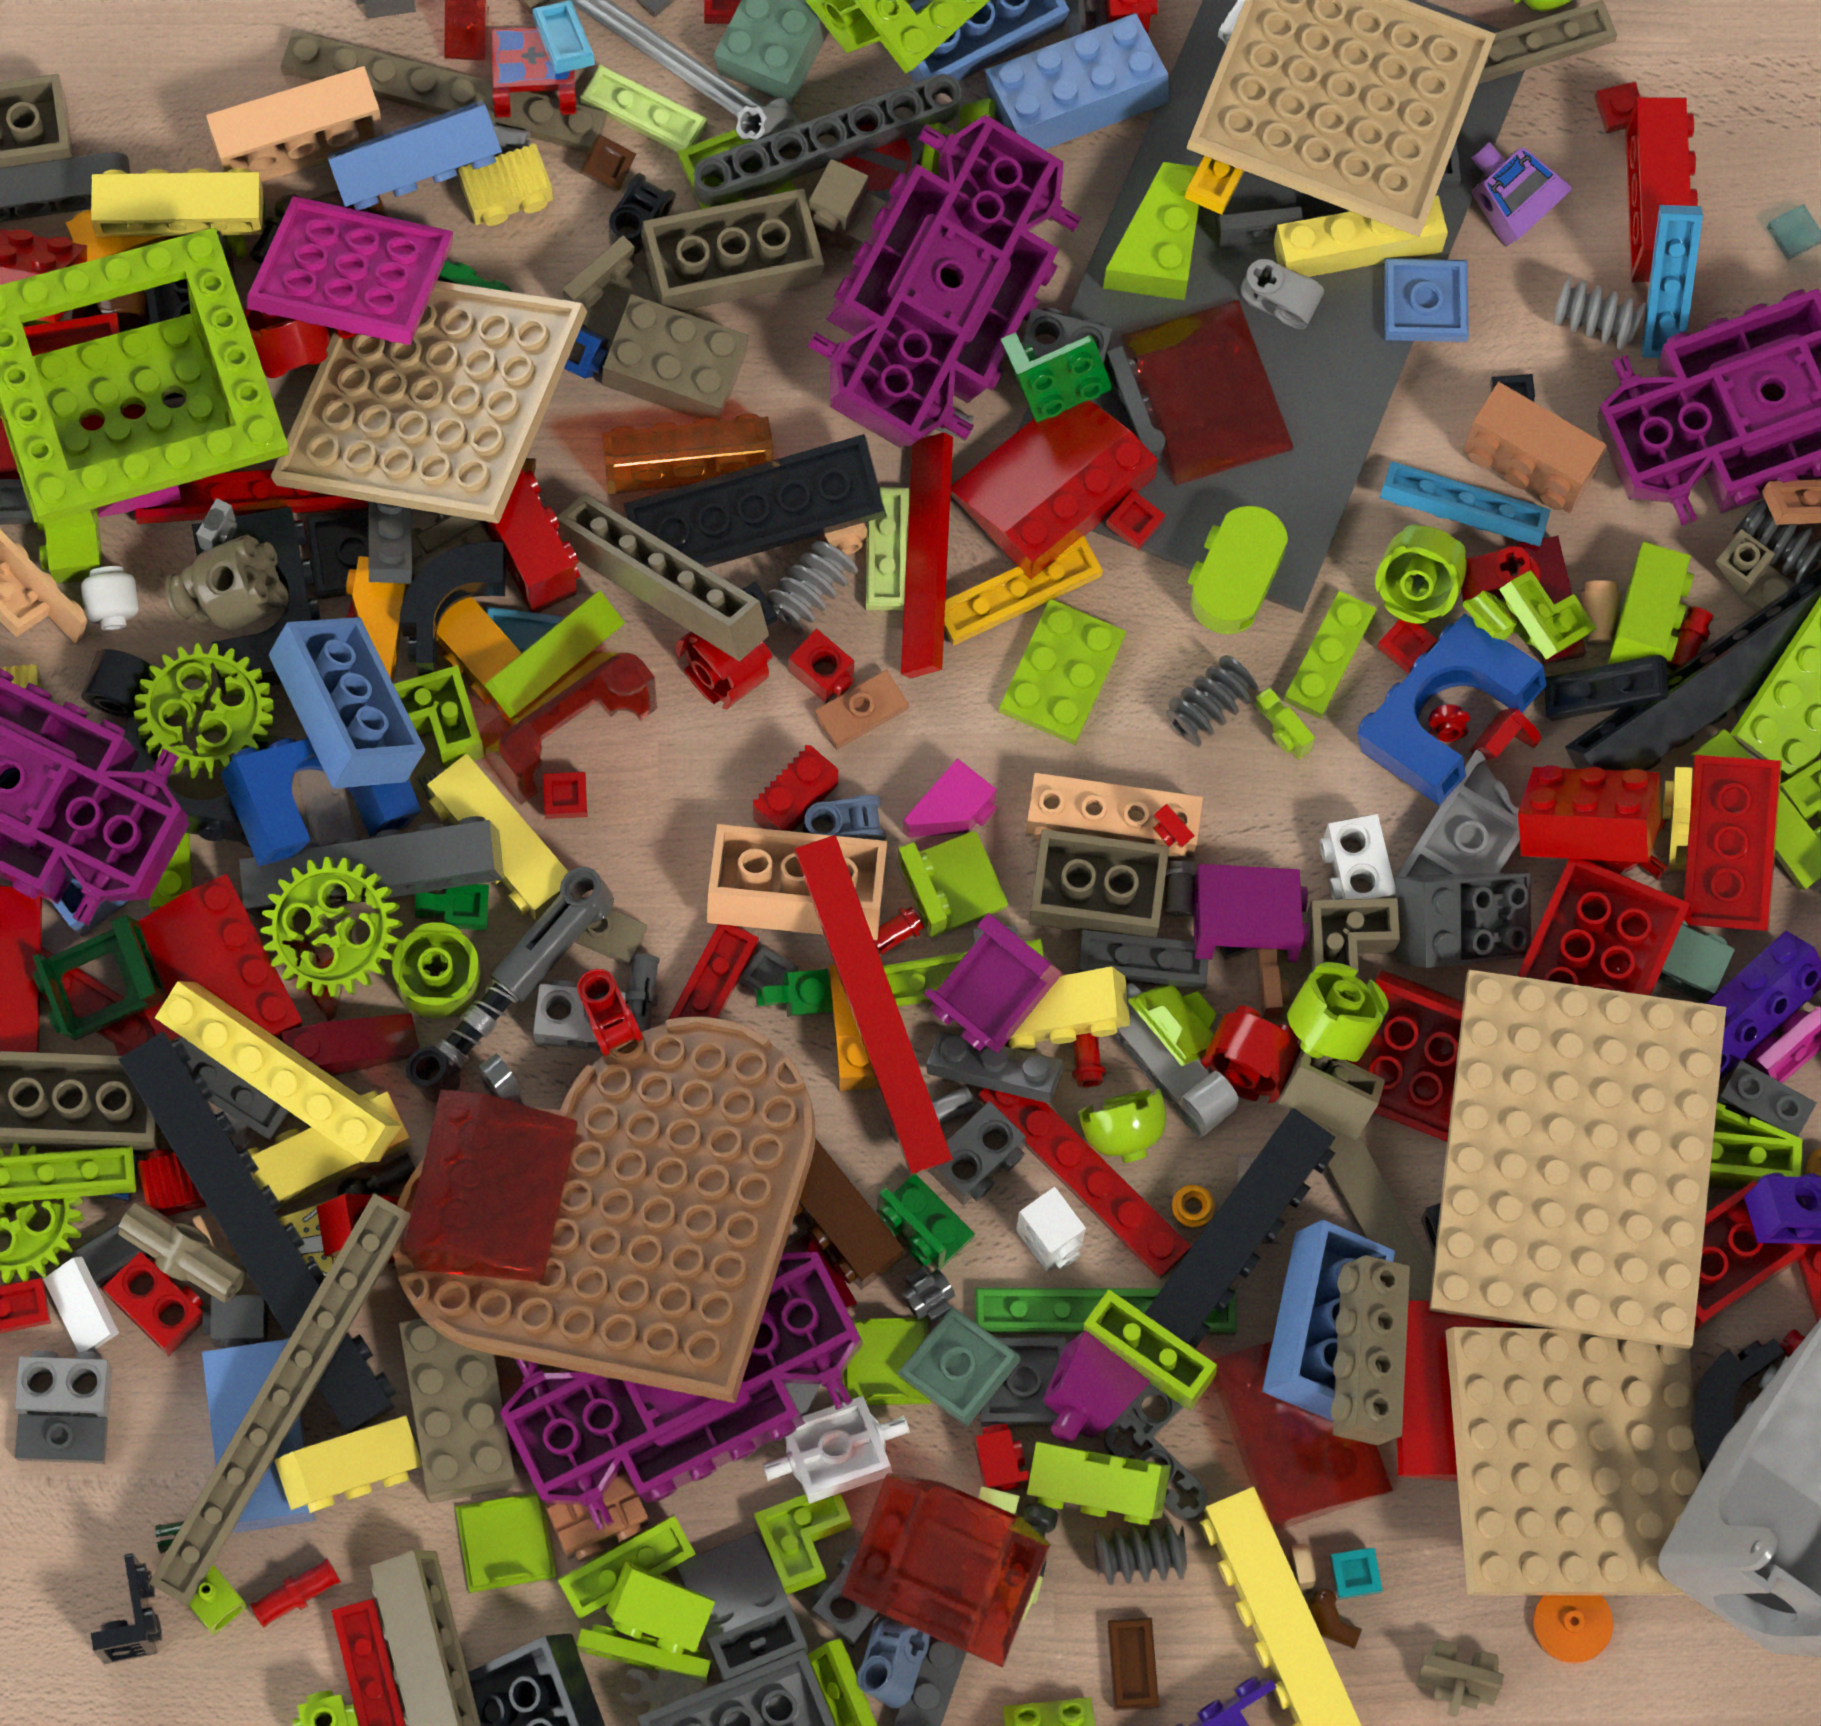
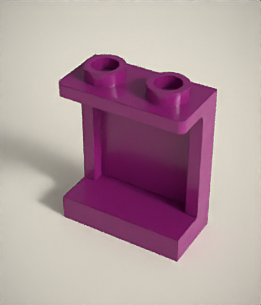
(1249, 909)
(993, 987)

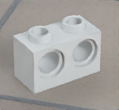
(1368, 864)
(1051, 1230)

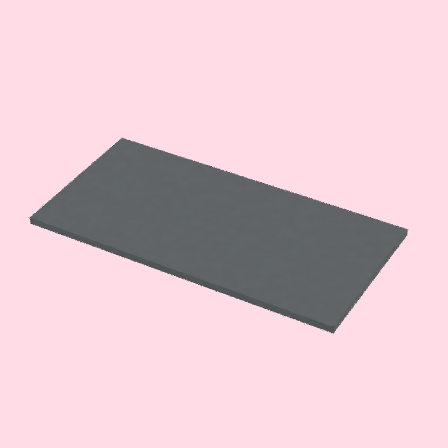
(1325, 377)

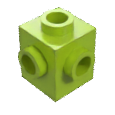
(324, 1704)

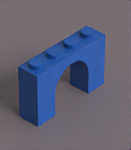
(1460, 658)
(267, 811)

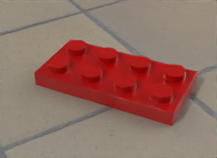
(1732, 842)

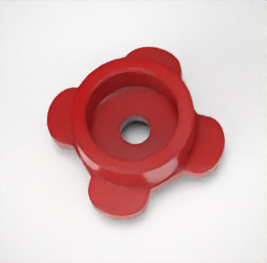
(1448, 723)

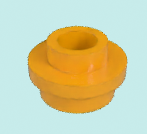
(1193, 1193)

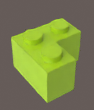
(71, 546)
(441, 706)
(658, 1607)

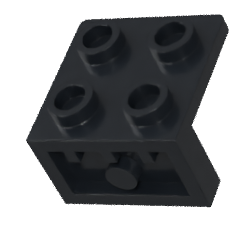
(122, 1641)

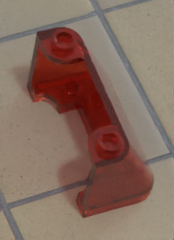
(605, 675)

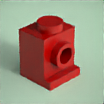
(1000, 1459)

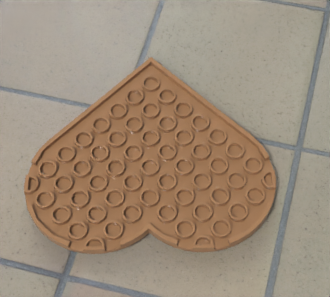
(664, 1219)

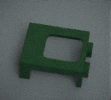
(136, 966)

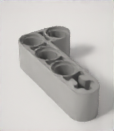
(1194, 1094)

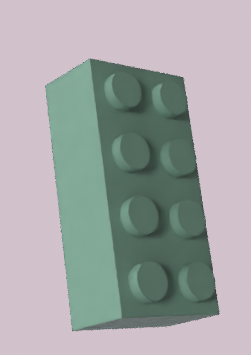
(771, 46)

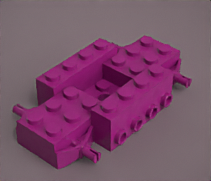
(912, 332)
(1711, 410)
(80, 805)
(587, 1427)

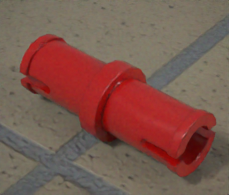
(295, 1592)

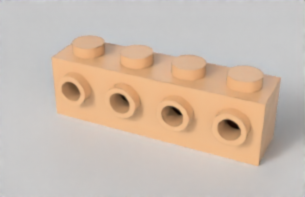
(1108, 811)

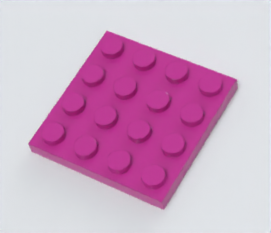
(350, 270)

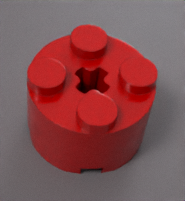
(286, 342)
(719, 674)
(1252, 1054)

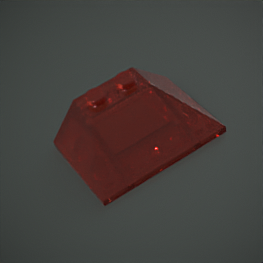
(1208, 392)
(947, 1565)

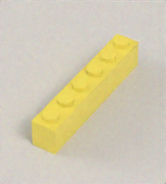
(278, 1071)
(1276, 1612)

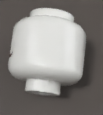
(109, 597)

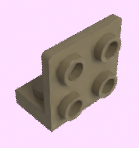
(607, 287)

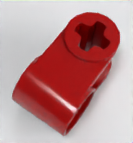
(1495, 570)
(609, 1016)

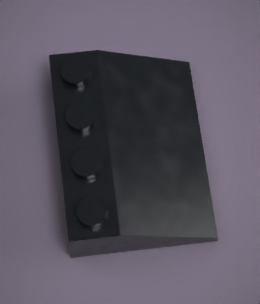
(536, 1687)

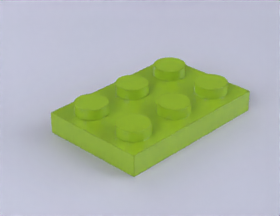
(1062, 671)

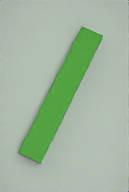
(1067, 1309)

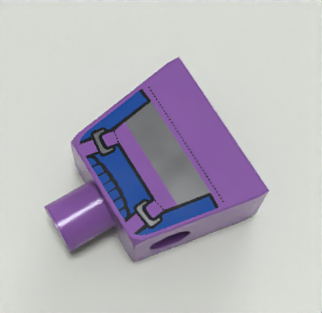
(1515, 190)

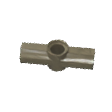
(182, 1251)

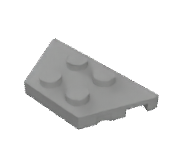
(1471, 829)

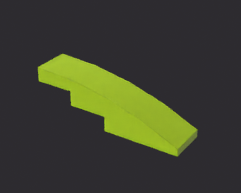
(1796, 842)

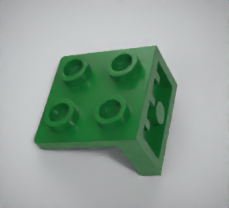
(1059, 377)
(923, 1222)

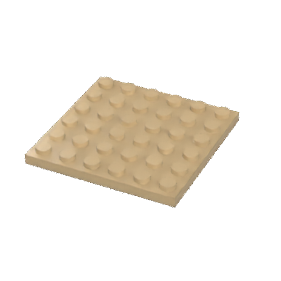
(1344, 101)
(435, 418)
(1569, 1459)

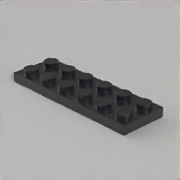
(766, 504)

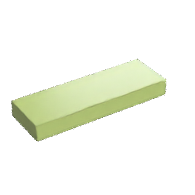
(643, 110)
(887, 553)

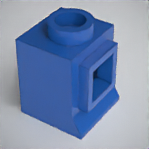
(593, 356)

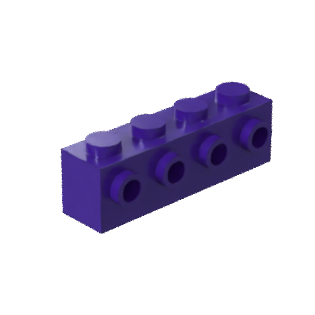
(1766, 996)

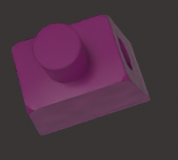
(1090, 1388)

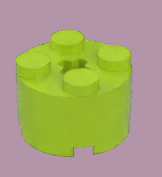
(1421, 573)
(416, 958)
(1337, 1012)

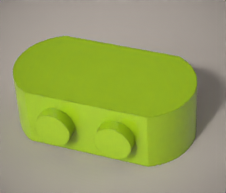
(1237, 569)

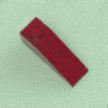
(355, 1043)

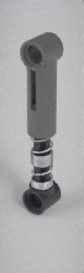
(514, 979)

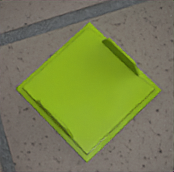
(1177, 1021)
(884, 1352)
(505, 1542)

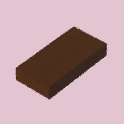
(1133, 1664)

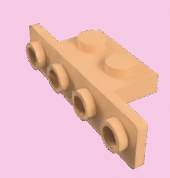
(32, 595)

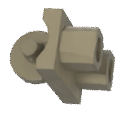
(1458, 1681)

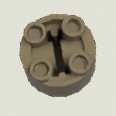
(229, 585)

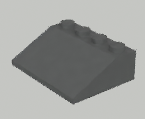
(767, 1696)

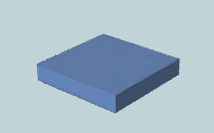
(1426, 300)

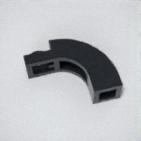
(447, 579)
(1716, 1392)

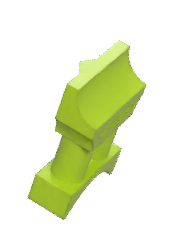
(1495, 617)

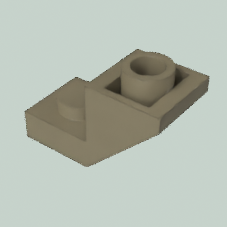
(1749, 571)

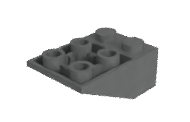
(1463, 918)
(751, 1611)

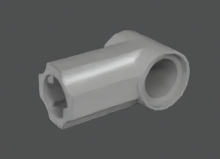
(761, 121)

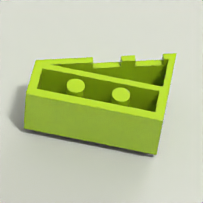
(1159, 240)

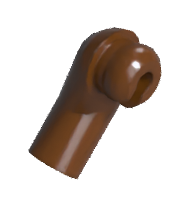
(1328, 1621)

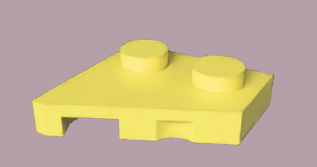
(1677, 808)

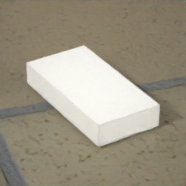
(81, 1305)

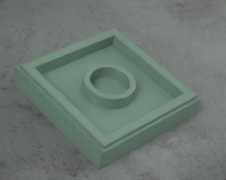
(959, 1366)

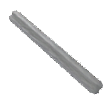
(667, 54)

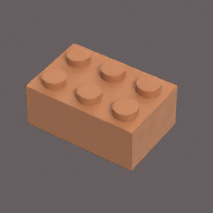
(1533, 448)

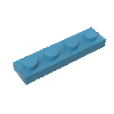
(1671, 276)
(1465, 504)

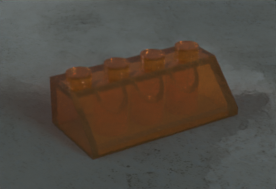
(683, 454)

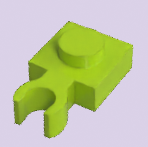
(1288, 729)

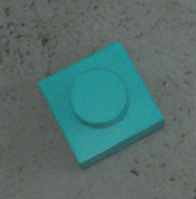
(1356, 1573)

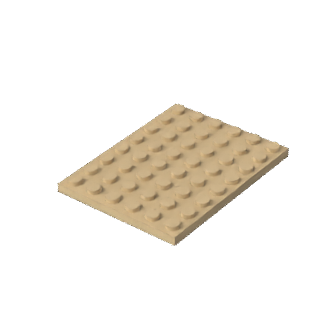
(1578, 1159)

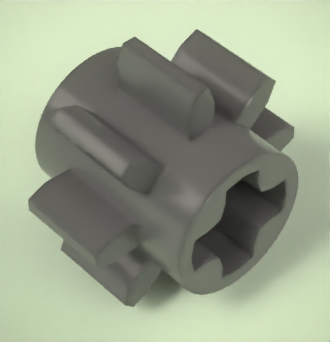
(928, 1294)

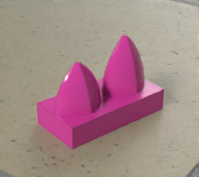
(1799, 1044)

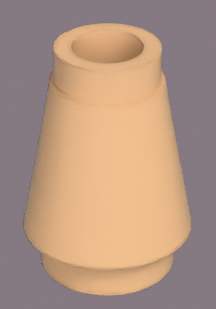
(1602, 605)

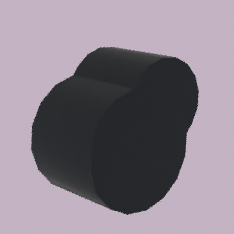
(115, 682)

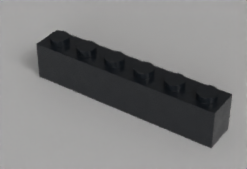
(1240, 1227)

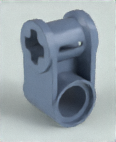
(848, 818)
(892, 1662)

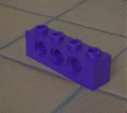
(1786, 1209)

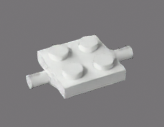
(837, 1450)

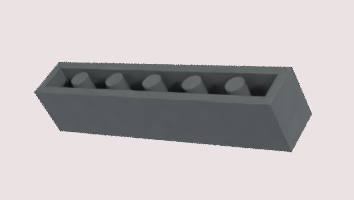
(407, 862)

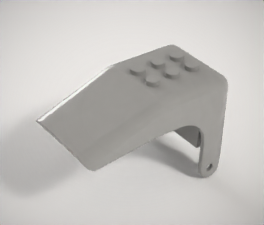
(1755, 1518)

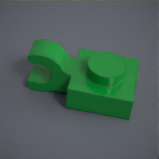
(461, 906)
(801, 992)

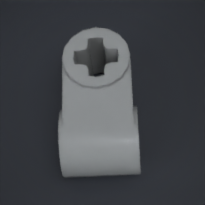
(1285, 296)

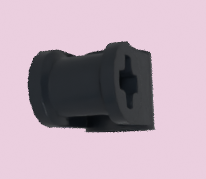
(639, 203)

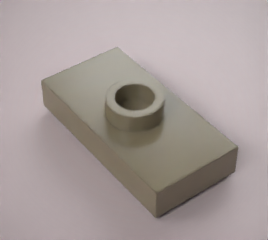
(614, 936)

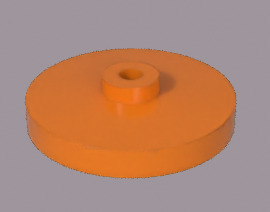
(1573, 1626)

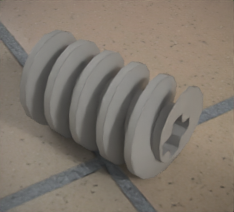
(1598, 313)
(808, 583)

